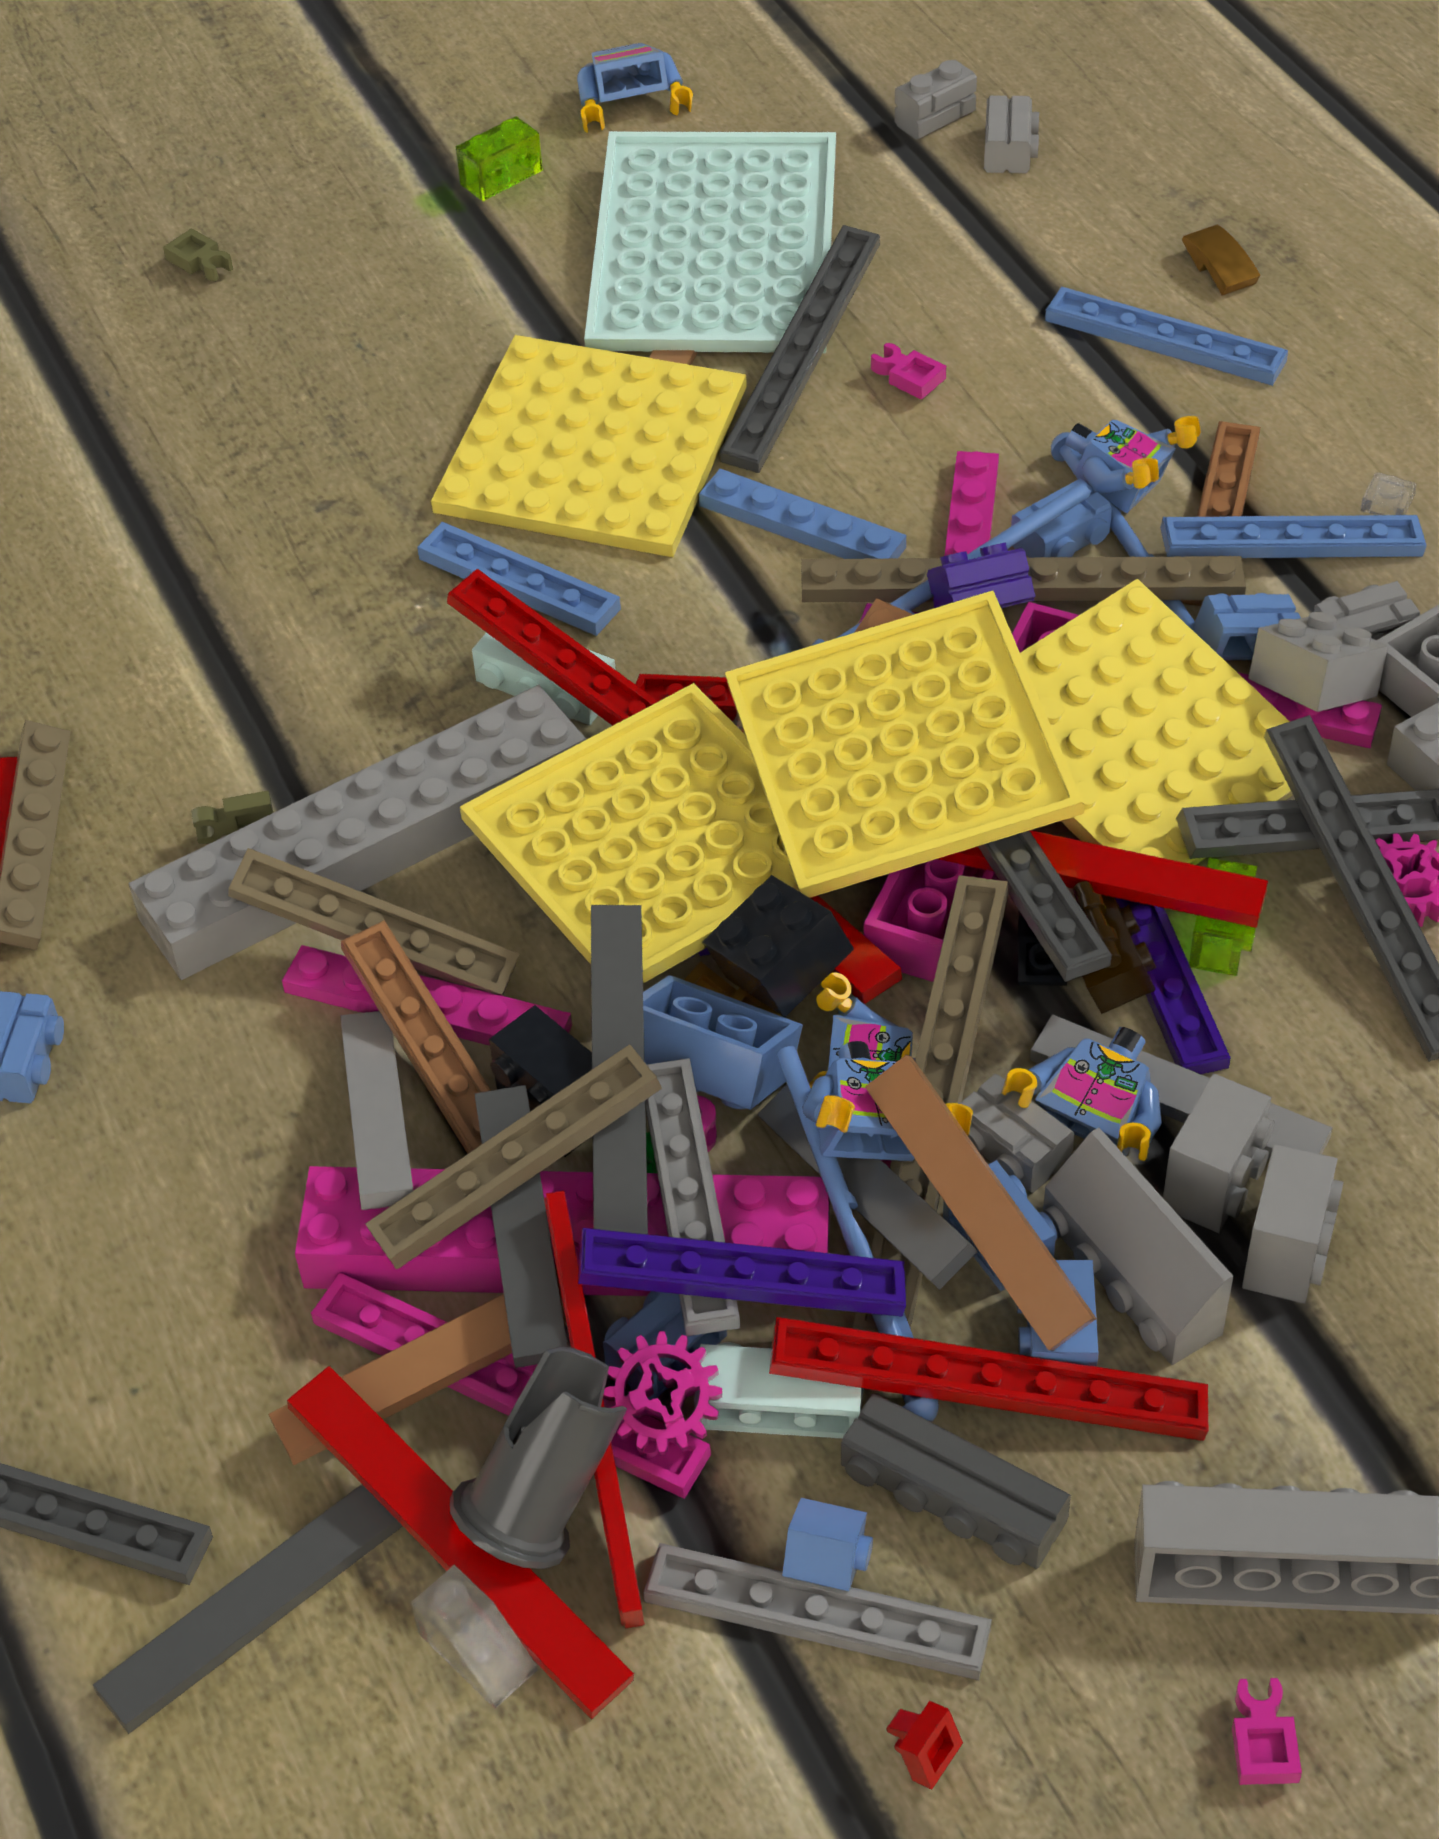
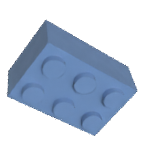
(726, 1040)

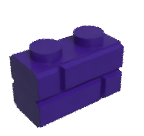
(995, 570)

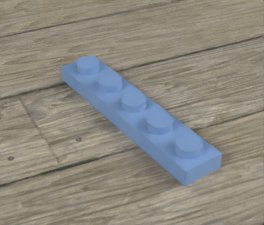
(799, 518)
(527, 579)

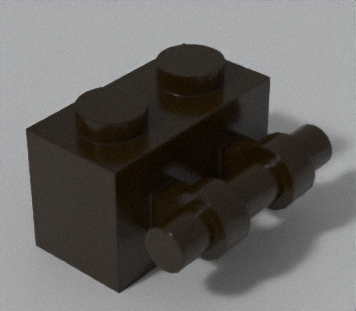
(1130, 962)

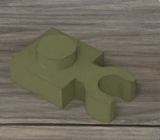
(196, 252)
(236, 814)

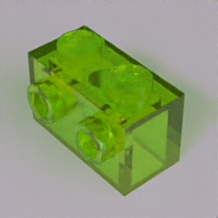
(499, 158)
(1220, 943)

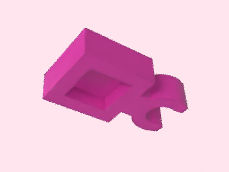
(910, 373)
(1262, 1742)

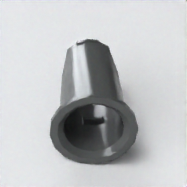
(540, 1463)

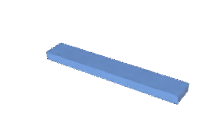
(1167, 335)
(1294, 536)

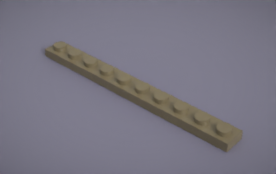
(1051, 577)
(949, 1035)

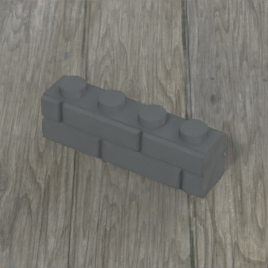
(954, 1481)

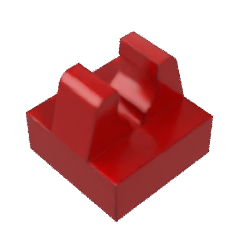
(926, 1742)

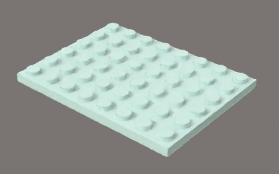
(708, 238)

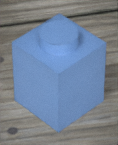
(826, 1544)

